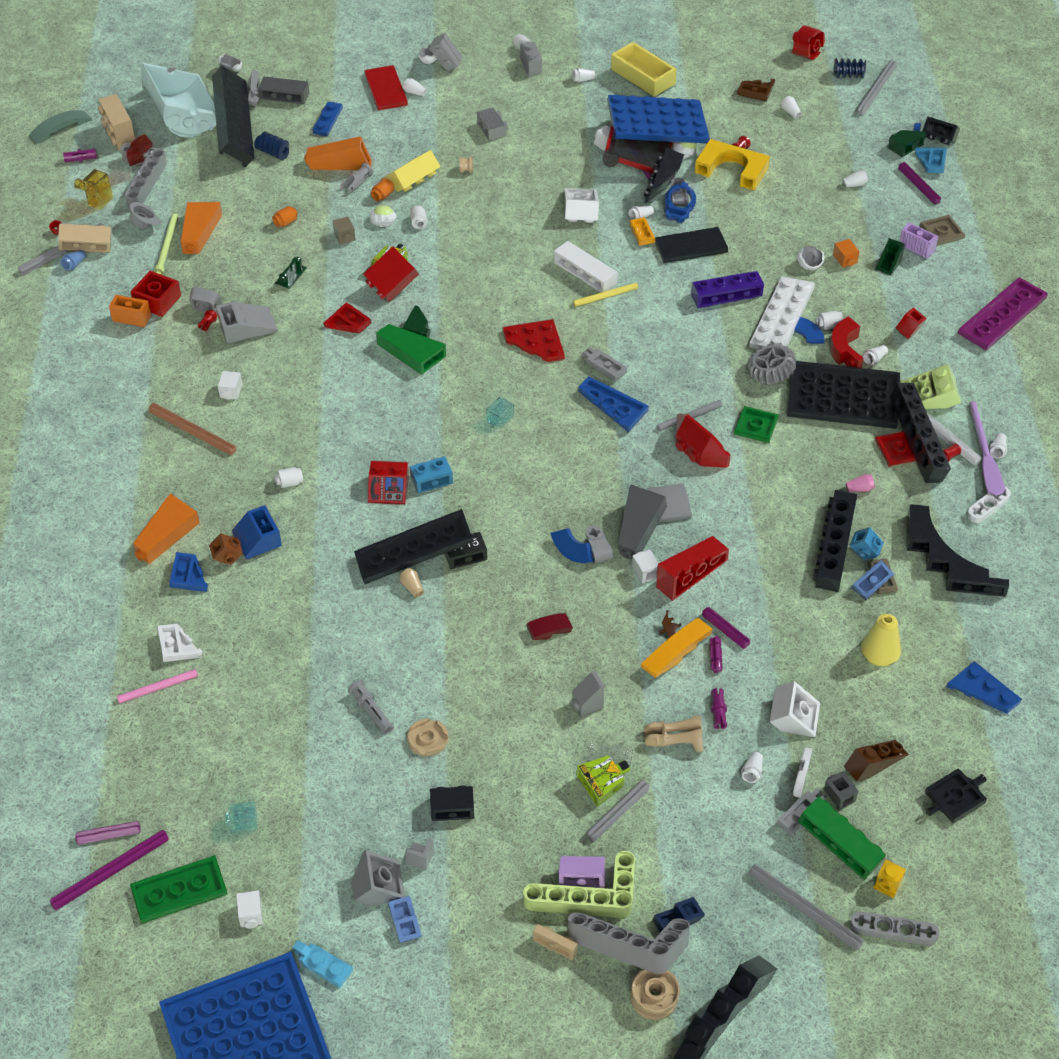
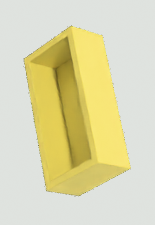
(643, 69)

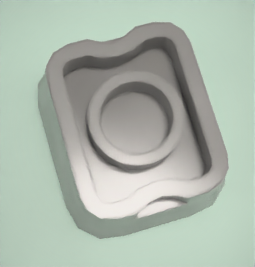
(204, 299)

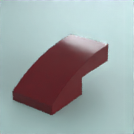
(546, 626)

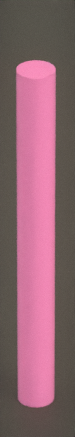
(157, 686)

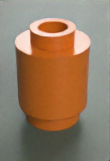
(382, 190)
(285, 216)

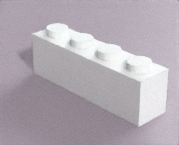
(585, 267)

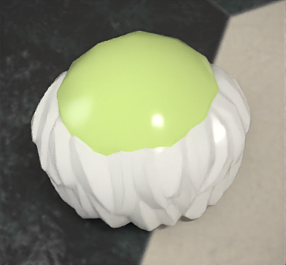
(685, 148)
(382, 216)

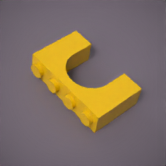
(719, 152)

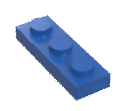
(327, 118)

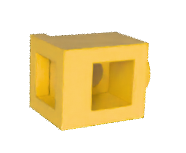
(889, 878)

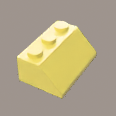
(413, 171)

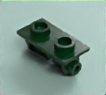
(291, 273)

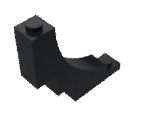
(960, 573)

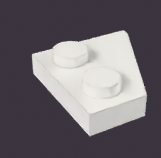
(176, 644)

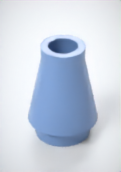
(71, 260)

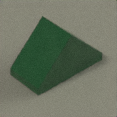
(891, 256)

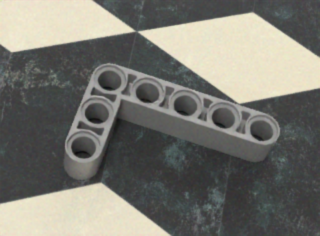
(146, 176)
(629, 946)

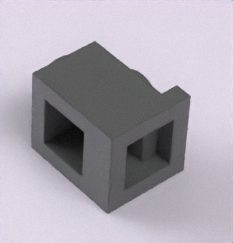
(847, 794)

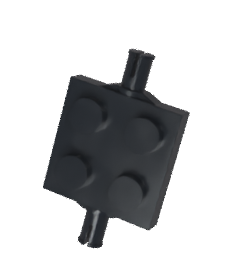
(955, 795)

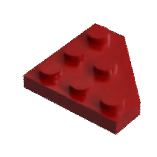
(536, 338)

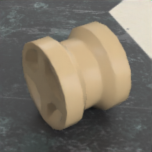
(466, 164)

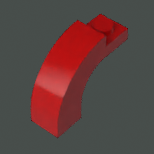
(844, 333)

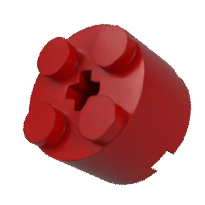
(808, 42)

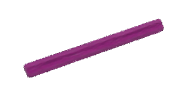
(108, 870)

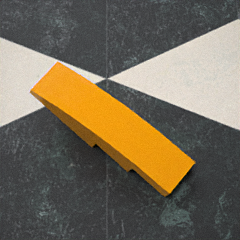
(677, 646)

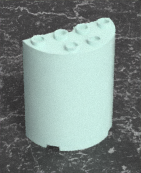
(180, 100)

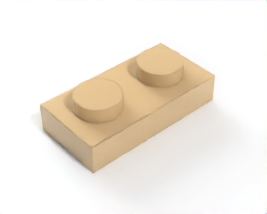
(563, 945)

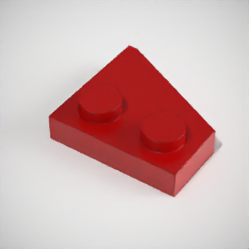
(348, 320)

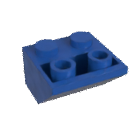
(257, 532)

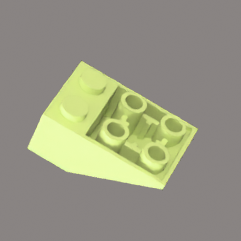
(936, 388)

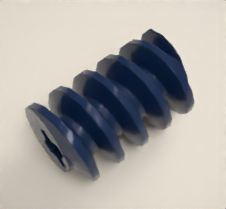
(849, 68)
(272, 145)

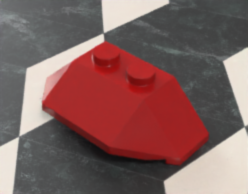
(699, 443)

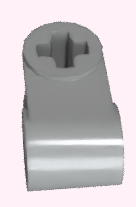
(679, 197)
(599, 545)

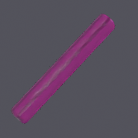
(919, 183)

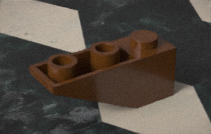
(874, 758)

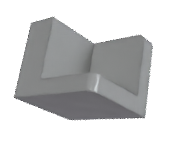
(420, 855)

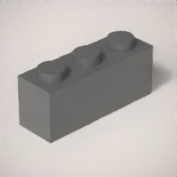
(284, 90)

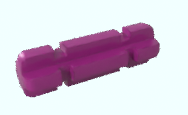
(715, 654)

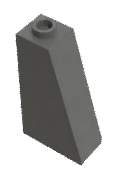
(640, 519)

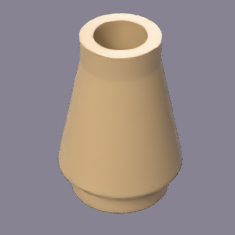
(410, 580)

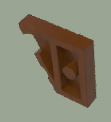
(756, 89)

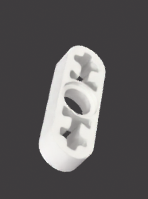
(987, 511)

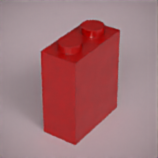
(390, 274)

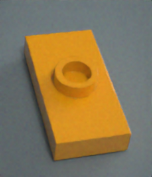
(642, 231)

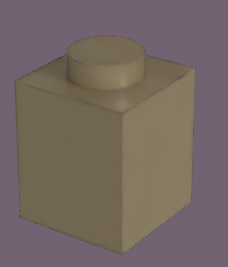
(344, 230)

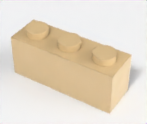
(84, 238)

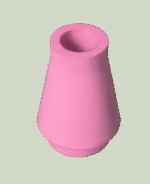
(861, 484)

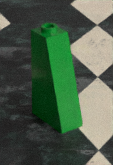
(411, 348)

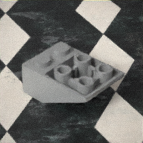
(244, 321)

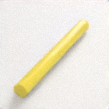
(605, 294)

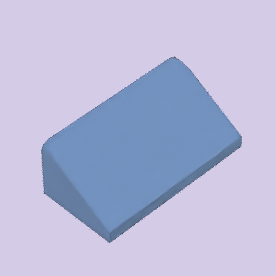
(872, 580)

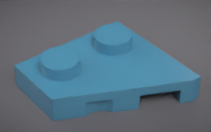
(932, 159)

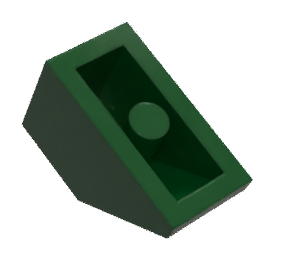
(906, 141)
(417, 323)

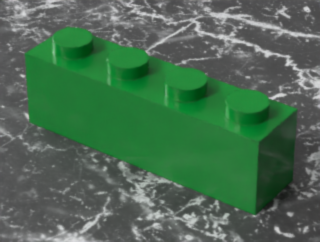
(841, 837)

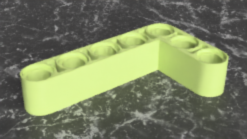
(587, 895)

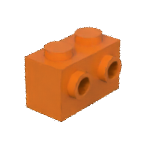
(130, 310)

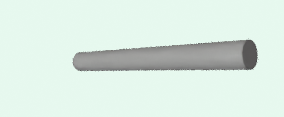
(697, 412)

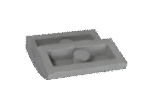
(677, 502)

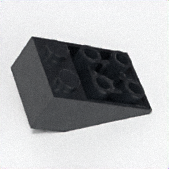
(664, 171)

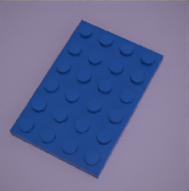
(657, 119)

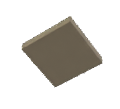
(945, 228)

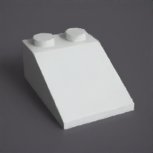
(581, 205)

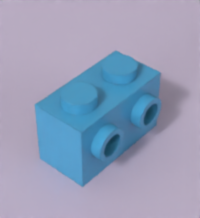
(431, 474)

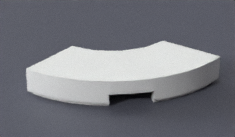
(802, 772)

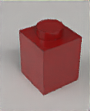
(910, 323)

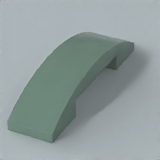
(57, 122)

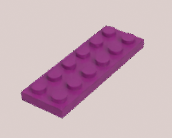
(1002, 313)

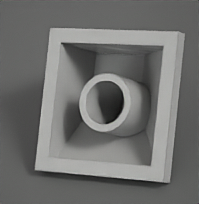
(377, 879)

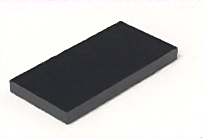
(691, 244)

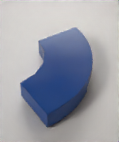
(809, 331)
(572, 548)

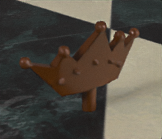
(669, 627)

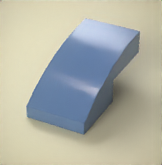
(404, 919)

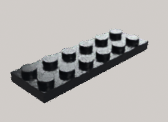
(413, 546)

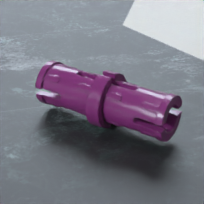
(79, 155)
(718, 708)

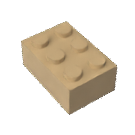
(115, 120)

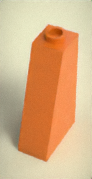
(338, 155)
(198, 225)
(165, 528)

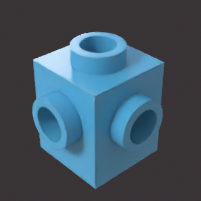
(866, 544)

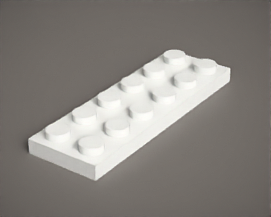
(782, 312)

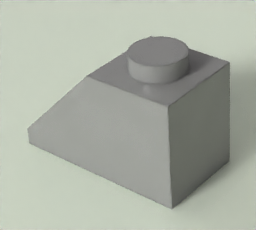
(588, 695)

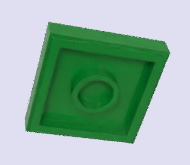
(756, 424)

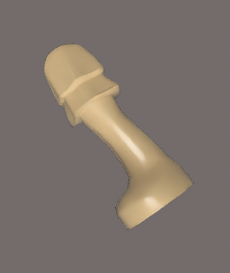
(658, 735)

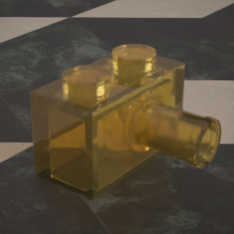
(96, 188)

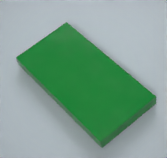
(178, 889)

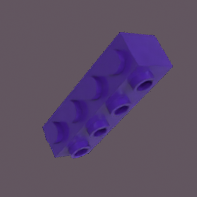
(727, 289)

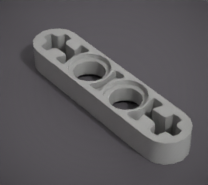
(894, 928)

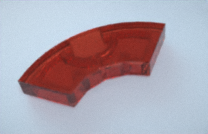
(138, 147)

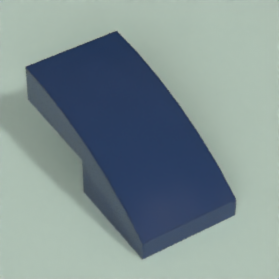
(686, 909)

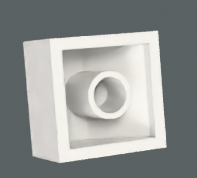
(795, 710)

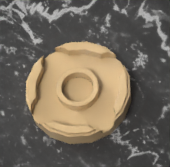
(421, 737)

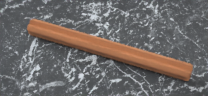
(192, 428)

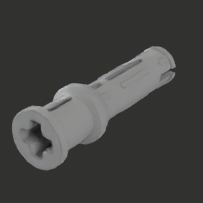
(367, 702)

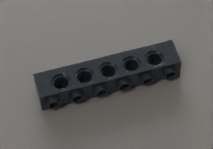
(920, 433)
(836, 541)

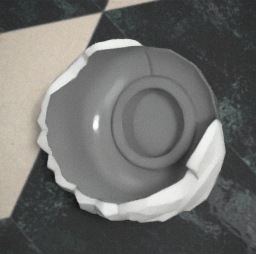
(427, 56)
(229, 62)
(810, 258)

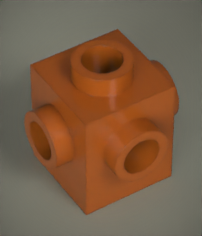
(225, 549)

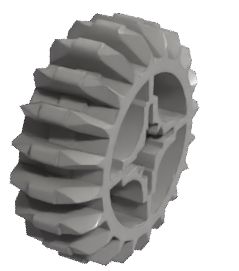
(771, 364)

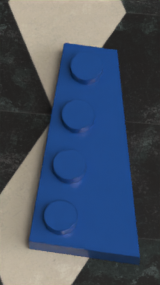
(617, 405)

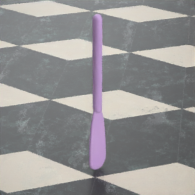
(991, 473)

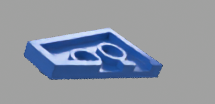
(980, 684)

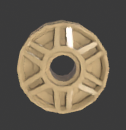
(654, 1006)

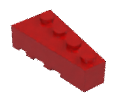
(690, 566)

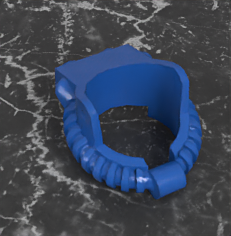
(675, 213)

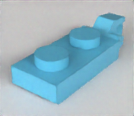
(323, 963)

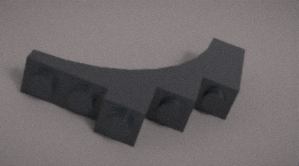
(727, 1002)

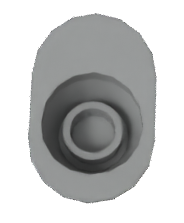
(142, 215)

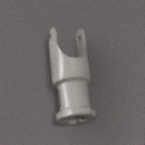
(357, 178)

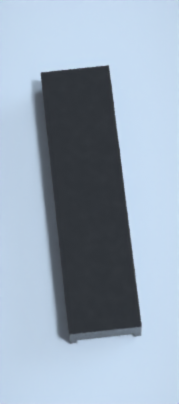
(232, 115)

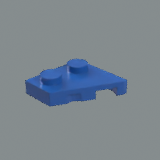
(187, 573)

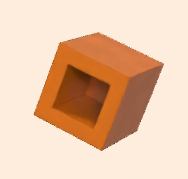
(846, 253)

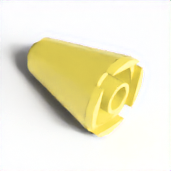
(882, 641)

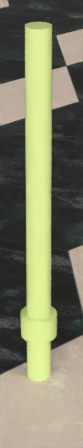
(159, 268)

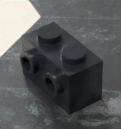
(941, 130)

